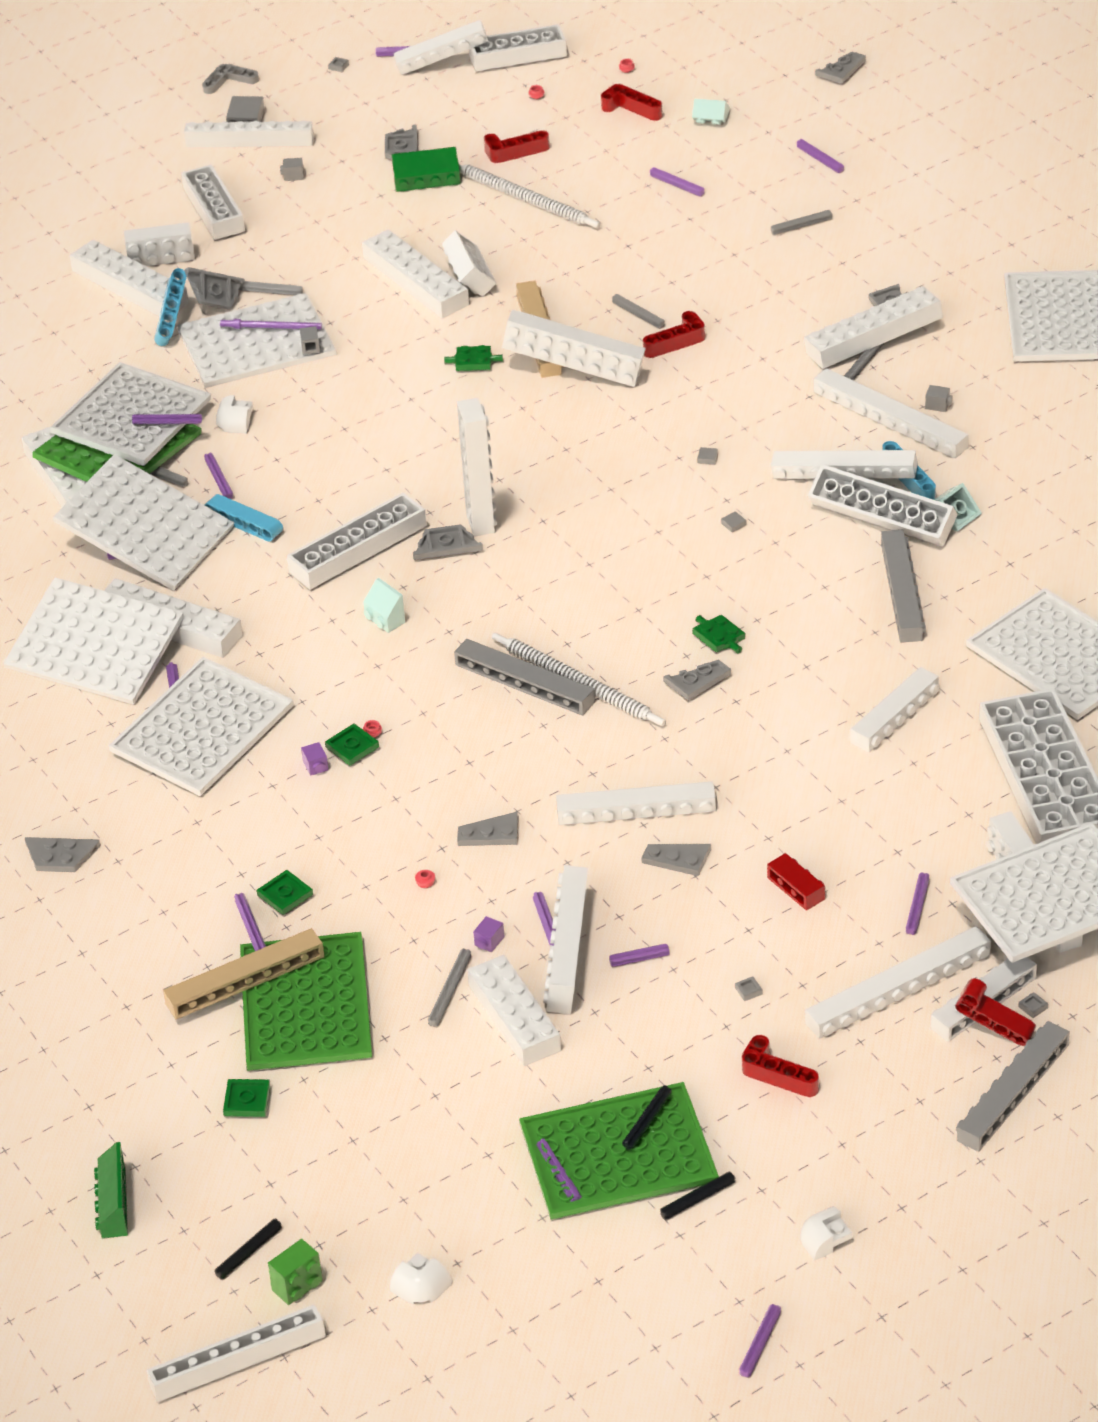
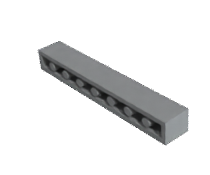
(902, 586)
(524, 677)
(1012, 1086)

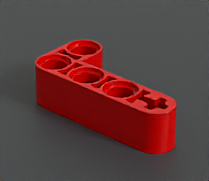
(631, 100)
(515, 147)
(675, 338)
(993, 1014)
(762, 1066)

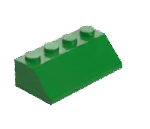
(425, 169)
(111, 1193)

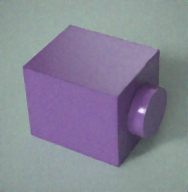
(314, 758)
(488, 934)

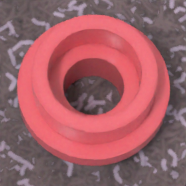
(626, 65)
(536, 91)
(373, 728)
(425, 878)

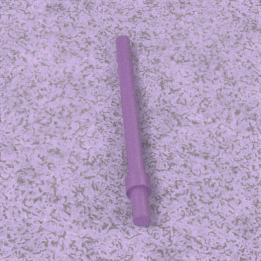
(238, 323)

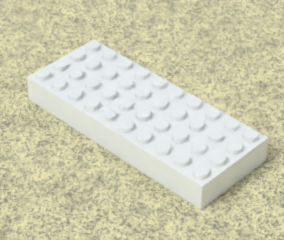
(1042, 762)

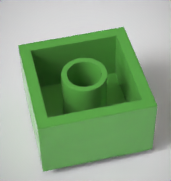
(295, 1271)

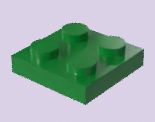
(351, 744)
(284, 892)
(246, 1097)

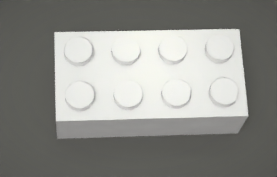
(160, 244)
(468, 263)

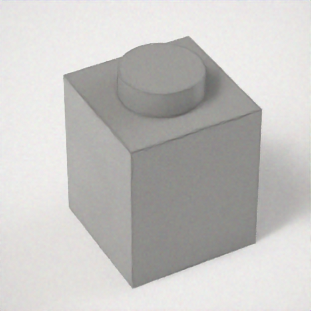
(292, 169)
(309, 340)
(938, 398)

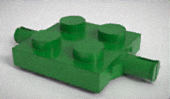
(473, 358)
(718, 633)

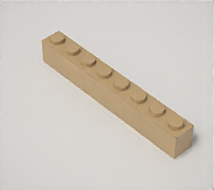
(532, 302)
(243, 973)

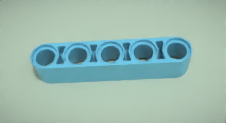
(168, 313)
(921, 484)
(246, 518)

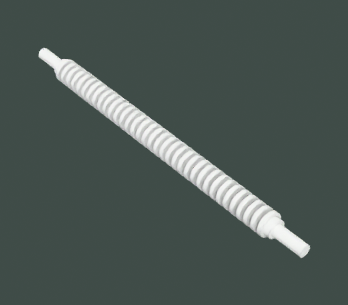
(527, 195)
(600, 690)

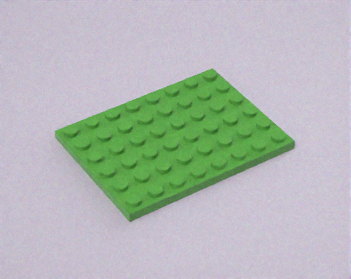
(86, 461)
(310, 1011)
(590, 1149)

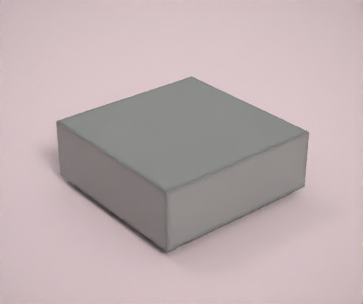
(338, 64)
(707, 455)
(733, 521)
(748, 988)
(1033, 1005)

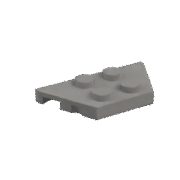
(401, 141)
(213, 288)
(445, 542)
(60, 853)

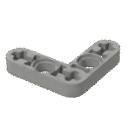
(228, 71)

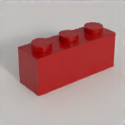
(796, 881)

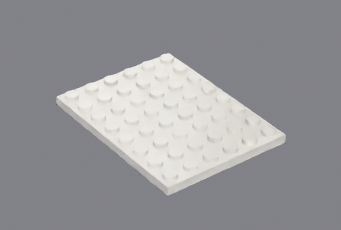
(1053, 314)
(236, 354)
(105, 413)
(143, 522)
(94, 640)
(1046, 647)
(201, 725)
(1036, 893)

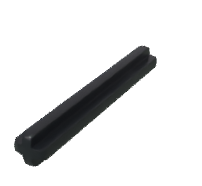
(647, 1117)
(697, 1195)
(248, 1248)

